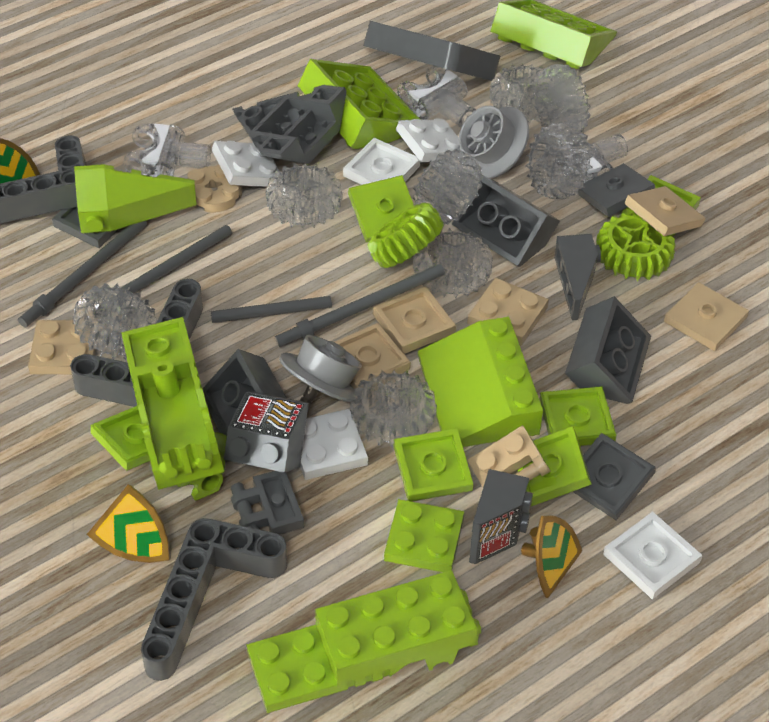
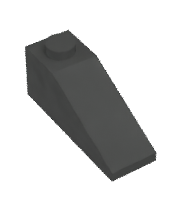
(576, 265)

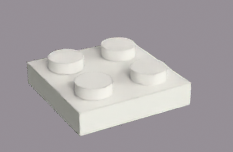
(428, 137)
(380, 162)
(243, 163)
(331, 445)
(652, 555)

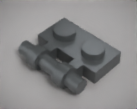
(276, 499)

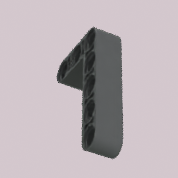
(432, 50)
(46, 191)
(111, 378)
(184, 581)

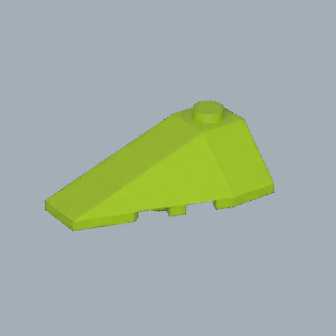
(119, 199)

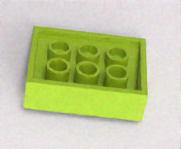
(551, 31)
(369, 106)
(481, 383)

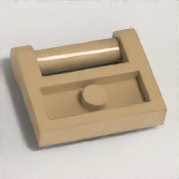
(510, 455)

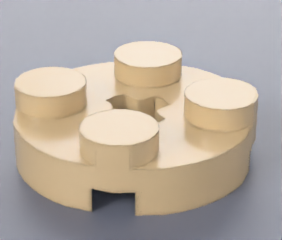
(216, 200)

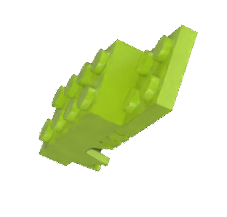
(171, 404)
(365, 641)

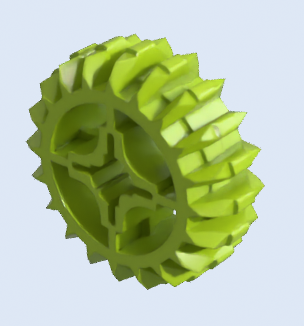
(405, 235)
(634, 247)

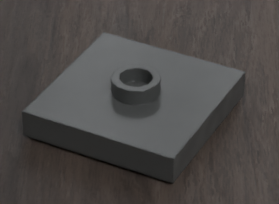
(611, 189)
(615, 476)

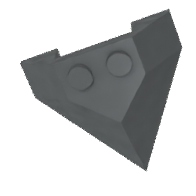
(293, 124)

